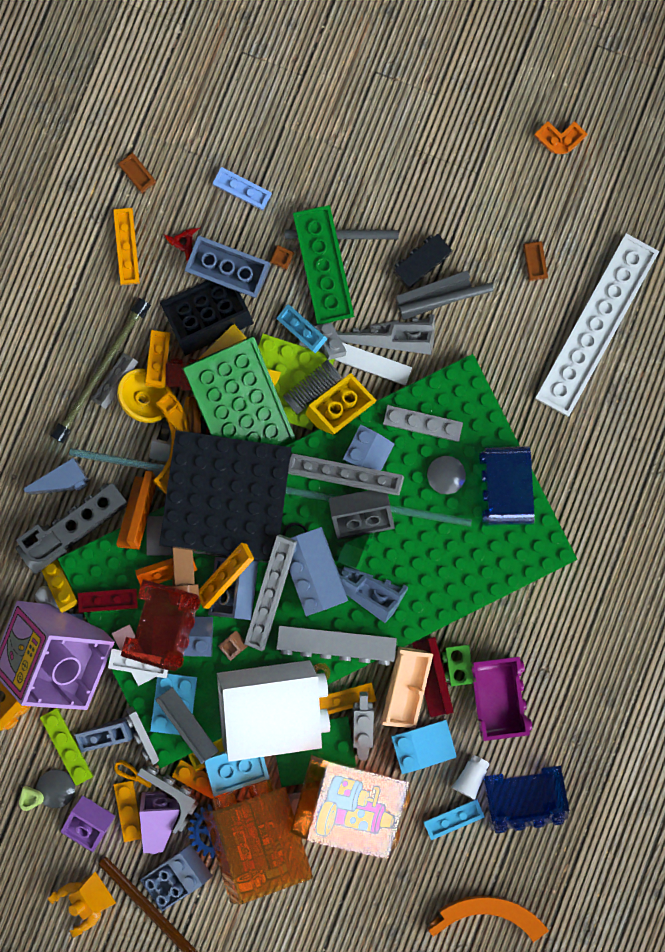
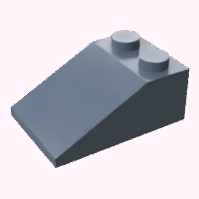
(63, 478)

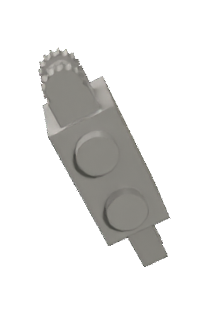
(363, 726)

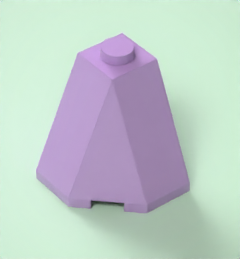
(157, 820)

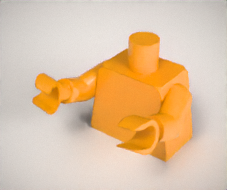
(87, 900)

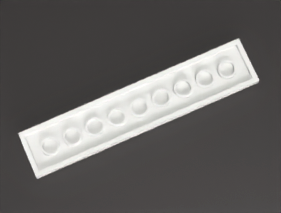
(597, 325)

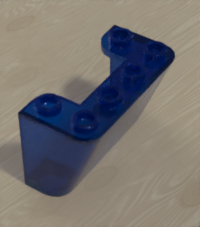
(507, 486)
(526, 800)

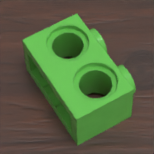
(463, 664)

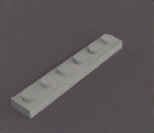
(345, 474)
(270, 592)

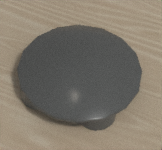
(446, 475)
(56, 788)

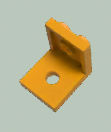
(10, 710)

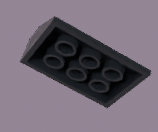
(205, 314)

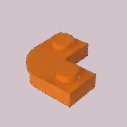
(558, 142)

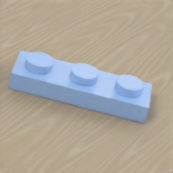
(242, 188)

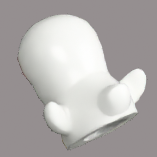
(45, 596)

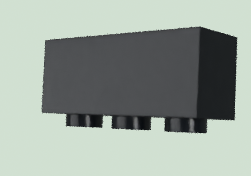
(422, 260)

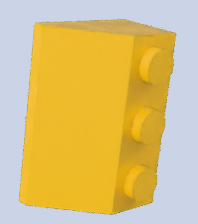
(339, 405)

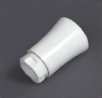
(471, 777)

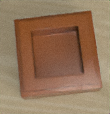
(282, 257)

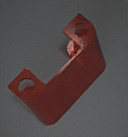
(162, 626)

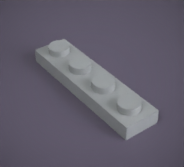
(423, 423)

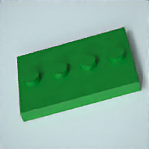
(336, 746)

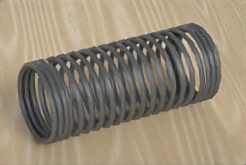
(332, 375)

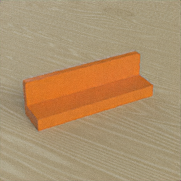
(137, 511)

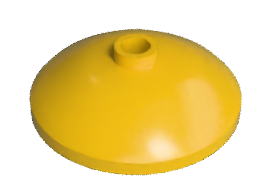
(133, 388)

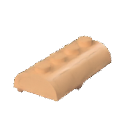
(406, 687)

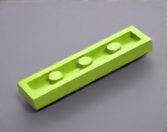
(66, 746)

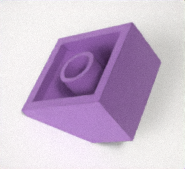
(87, 823)

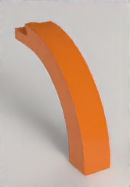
(490, 906)

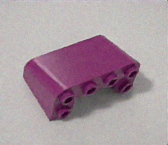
(500, 698)

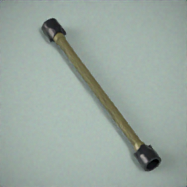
(138, 310)

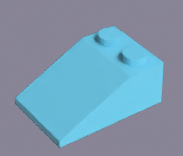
(423, 746)

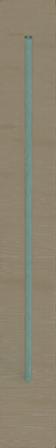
(289, 490)

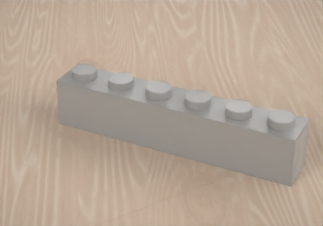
(337, 644)

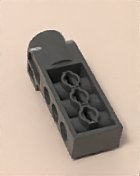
(57, 539)

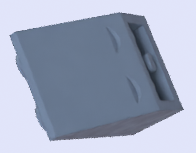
(176, 878)

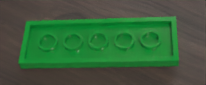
(323, 265)

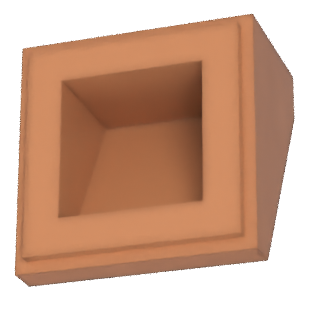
(233, 645)

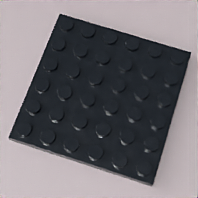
(224, 495)

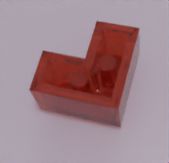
(175, 375)

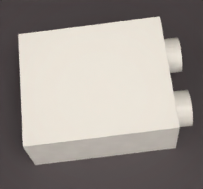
(272, 710)

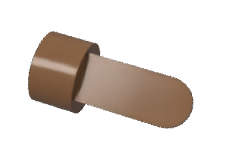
(184, 571)

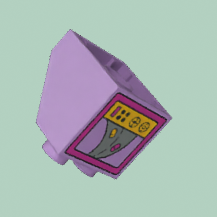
(52, 657)

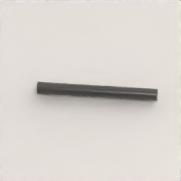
(446, 298)

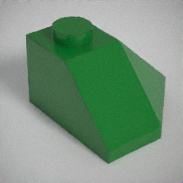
(354, 551)

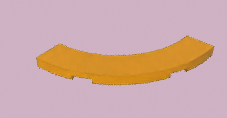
(177, 421)

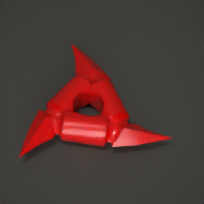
(187, 248)

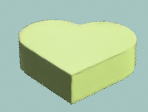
(30, 798)

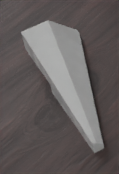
(405, 336)

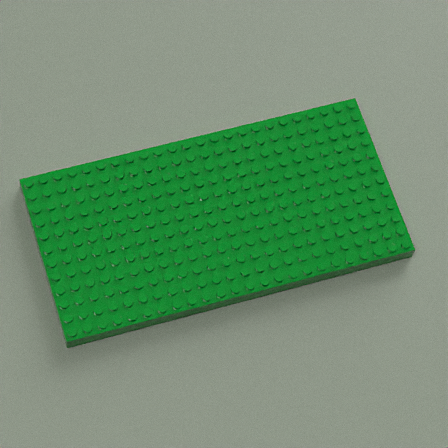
(444, 564)

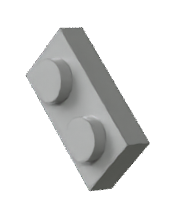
(333, 345)

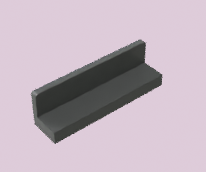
(448, 285)
(187, 725)

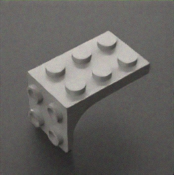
(182, 794)

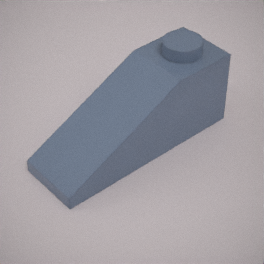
(105, 735)

